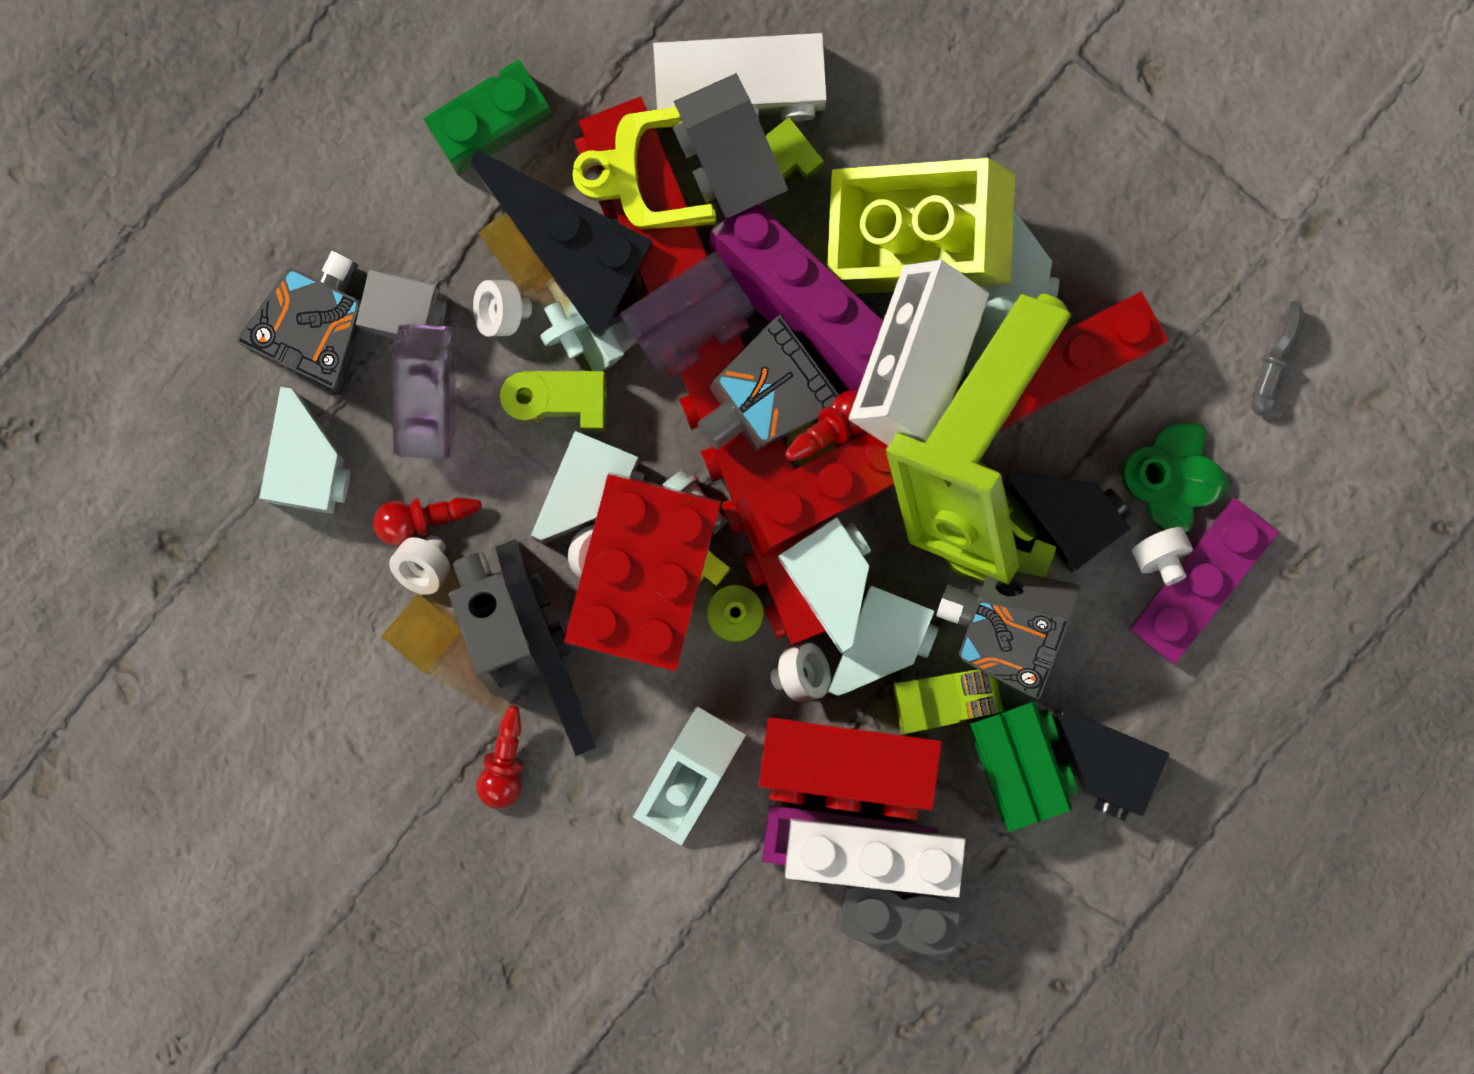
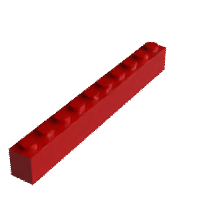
(736, 461)

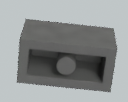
(730, 144)

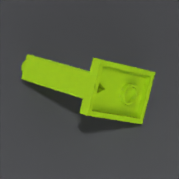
(942, 491)

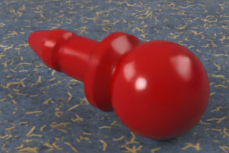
(832, 427)
(398, 520)
(499, 782)

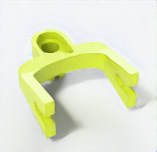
(621, 177)

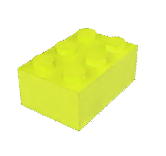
(918, 216)

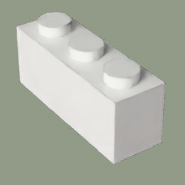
(777, 71)
(919, 352)
(874, 857)

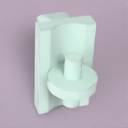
(577, 338)

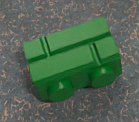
(488, 116)
(1022, 765)

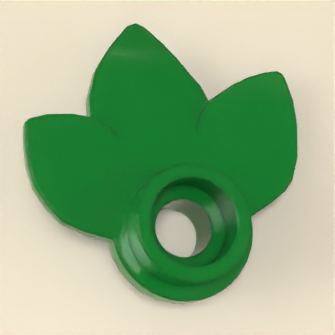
(1183, 476)

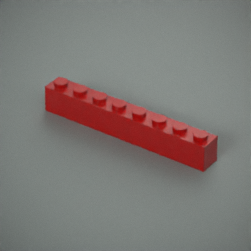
(861, 466)

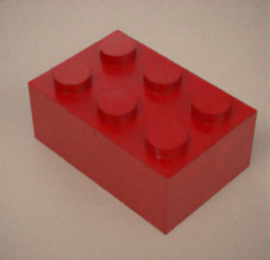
(642, 571)
(849, 767)

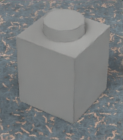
(396, 302)

